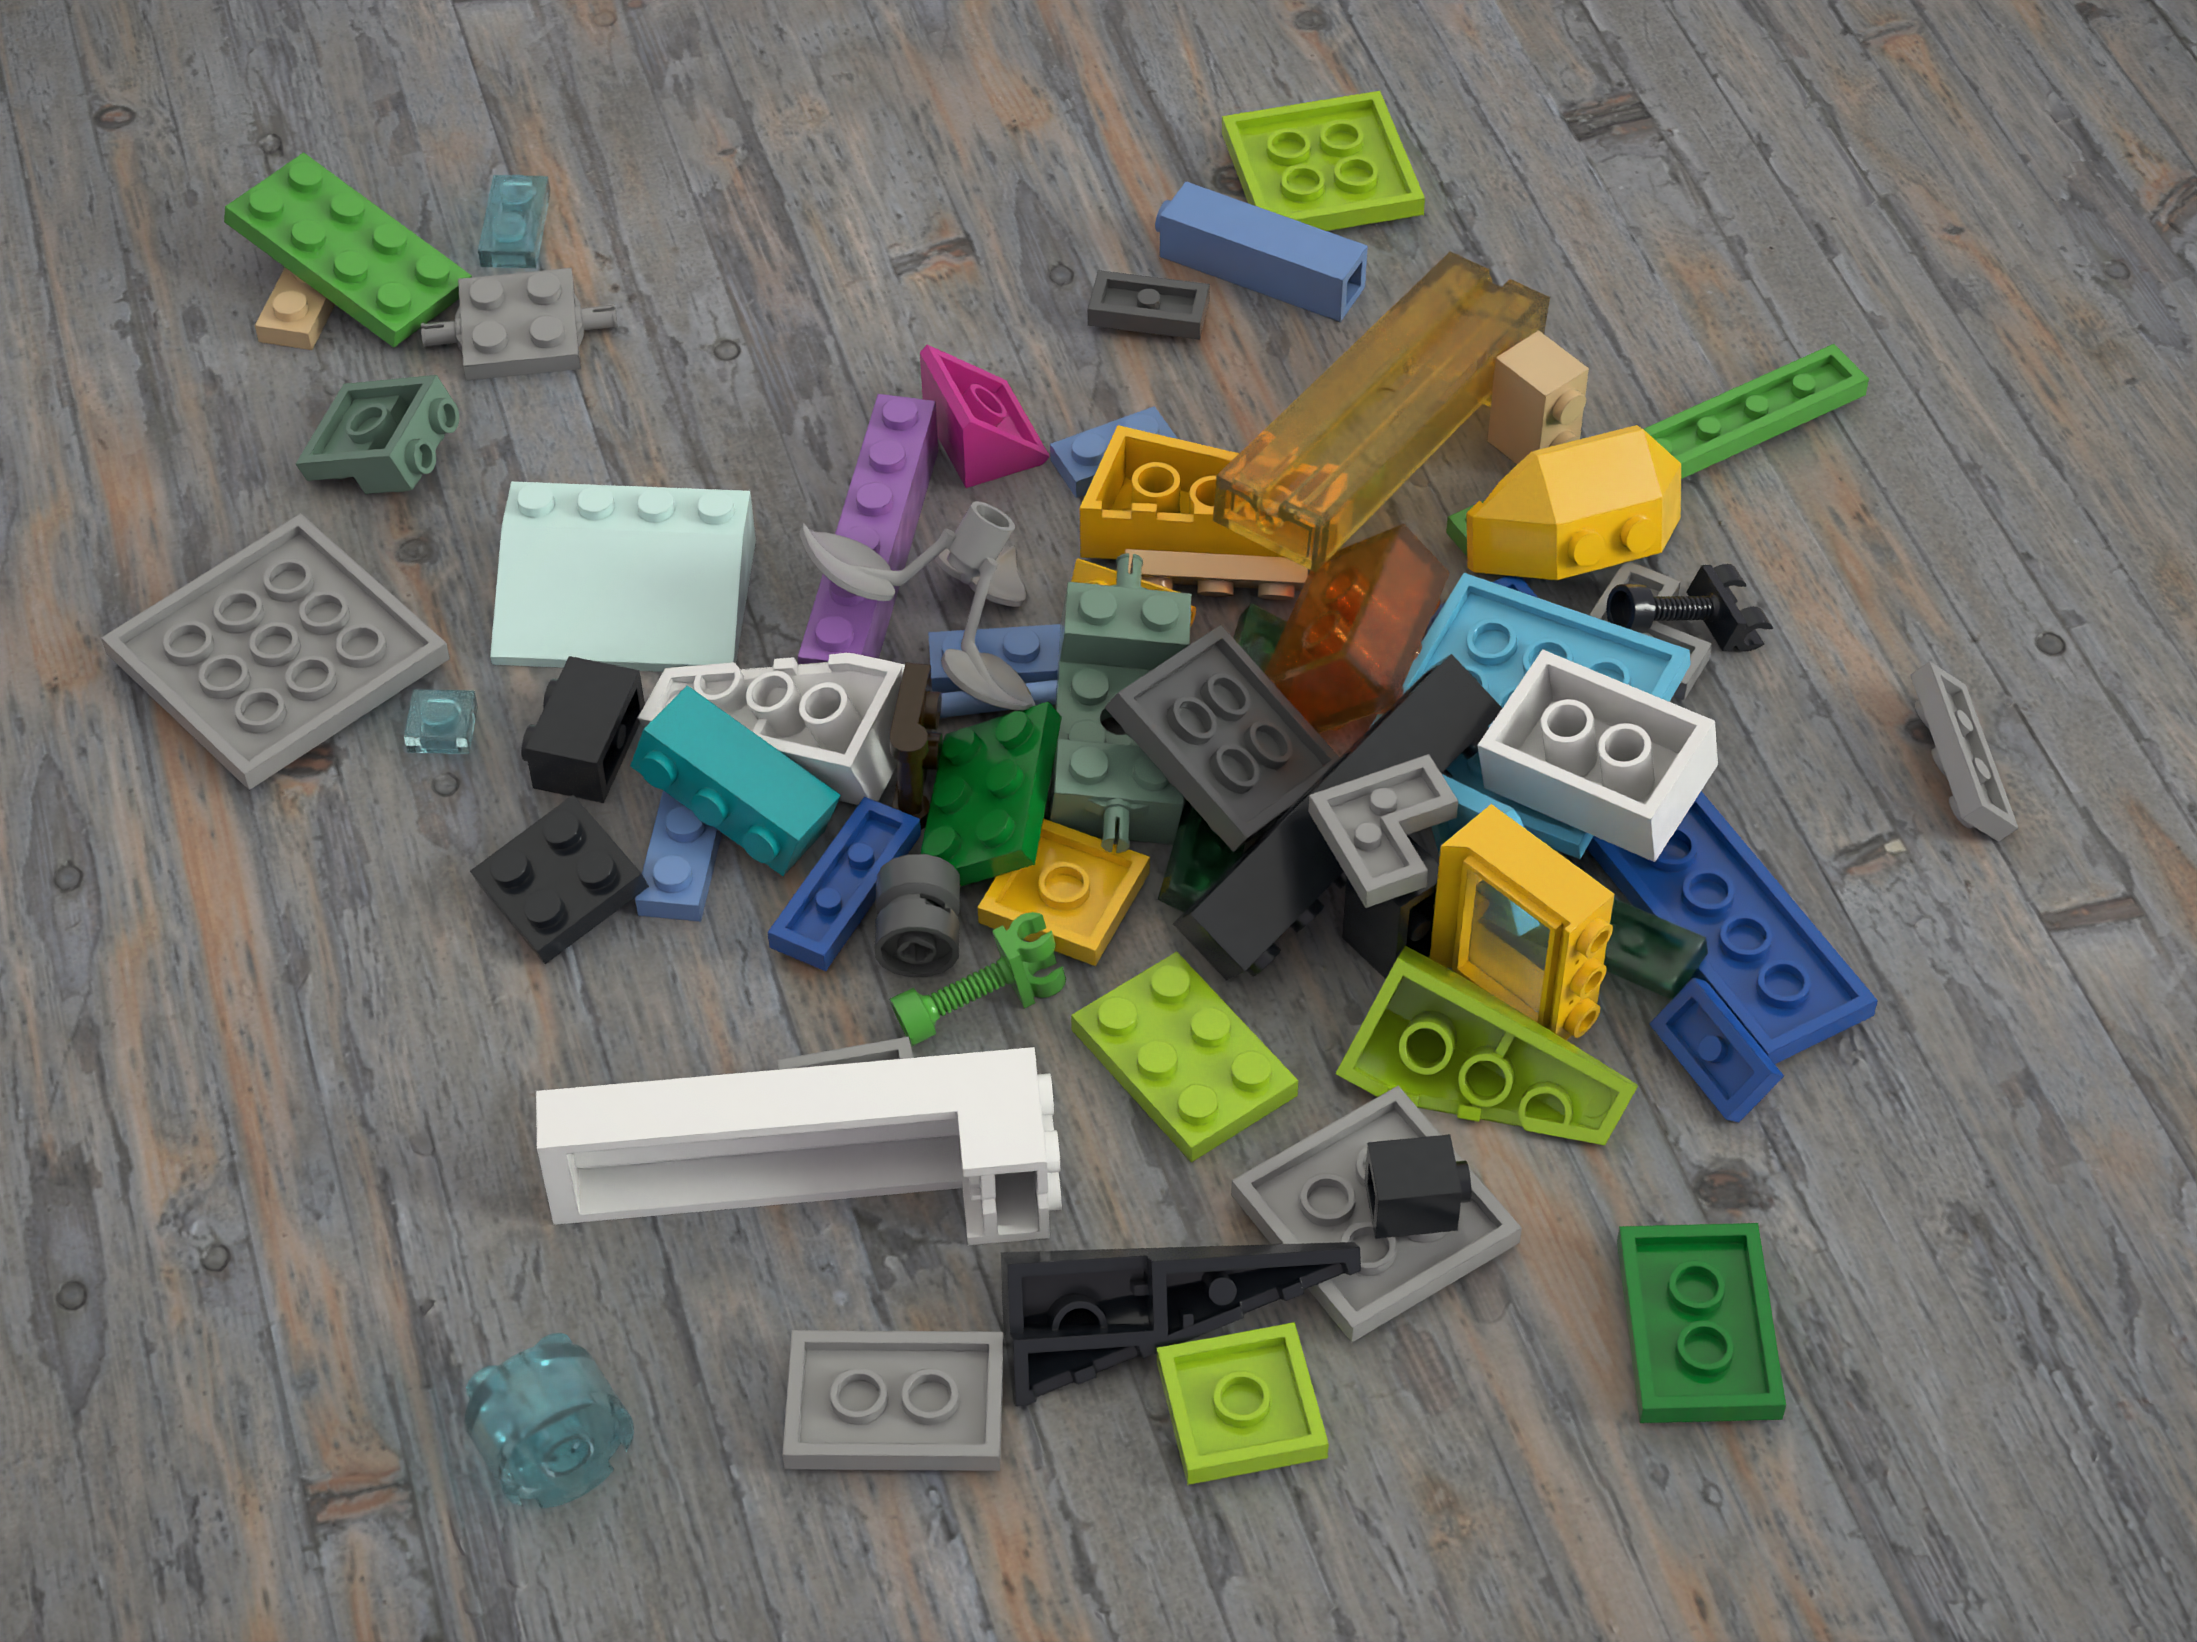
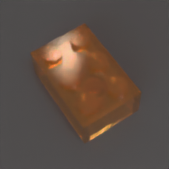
(1358, 629)

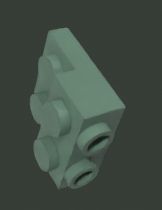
(381, 433)

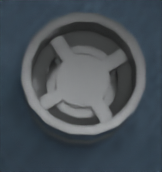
(917, 915)

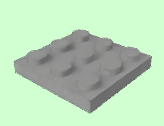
(1321, 1197)

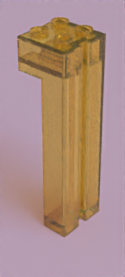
(1376, 413)

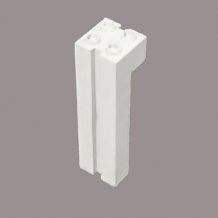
(811, 1138)

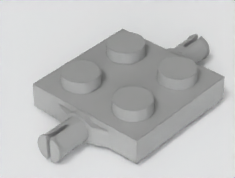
(519, 324)

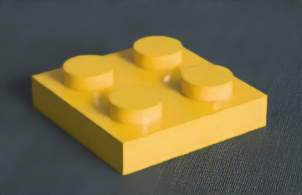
(1075, 889)

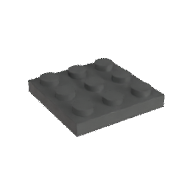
(1223, 736)

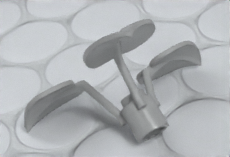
(971, 554)

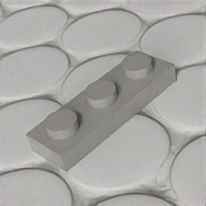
(1962, 752)

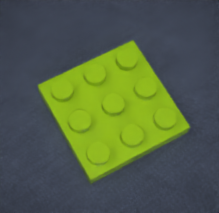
(1325, 162)

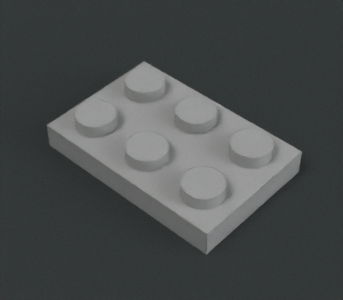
(894, 1400)

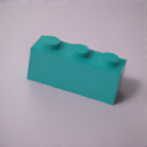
(734, 780)

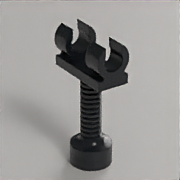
(1707, 600)

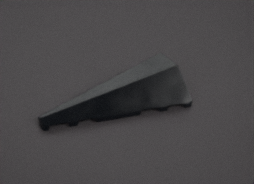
(1101, 1307)

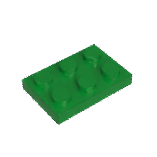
(993, 793)
(1700, 1323)

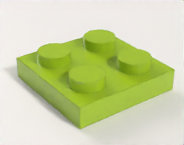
(1241, 1403)

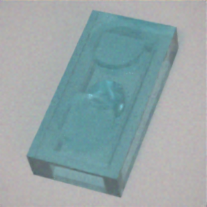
(514, 221)

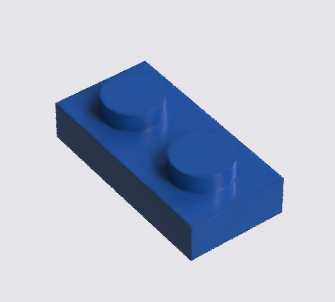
(1716, 1050)

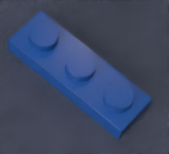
(842, 884)

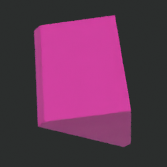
(978, 419)

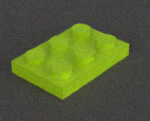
(1184, 1056)

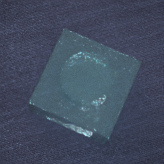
(441, 721)

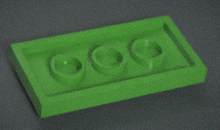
(347, 249)

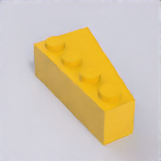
(1157, 498)

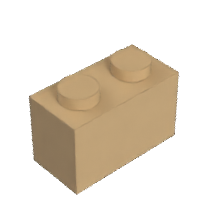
(1536, 397)

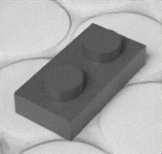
(1148, 304)

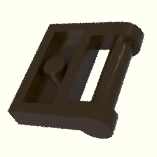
(913, 741)

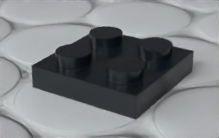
(559, 879)

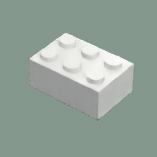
(1598, 755)

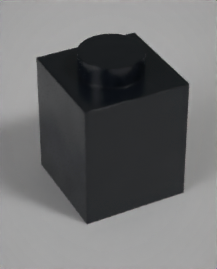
(1415, 1186)

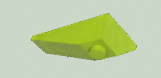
(1479, 1057)

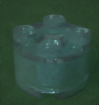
(547, 1422)

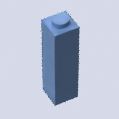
(1262, 251)

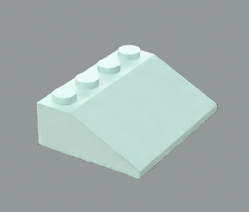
(622, 575)

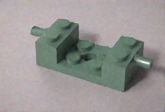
(1105, 644)

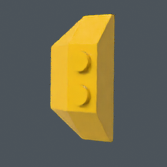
(1578, 508)

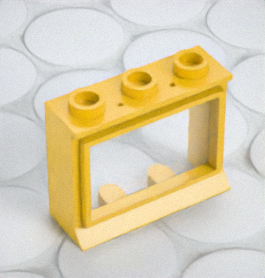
(1522, 922)

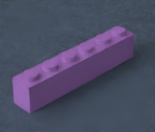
(881, 514)

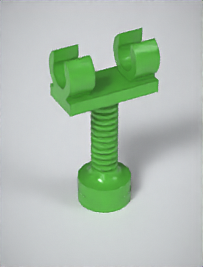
(1016, 967)

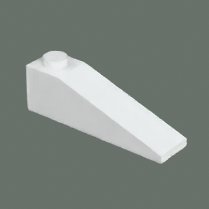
(820, 715)

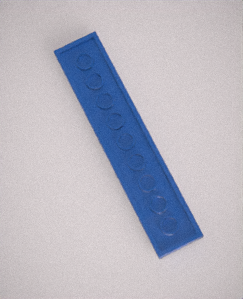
(1761, 946)

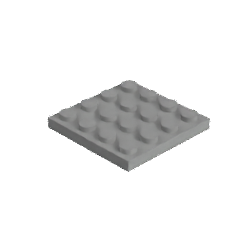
(275, 650)

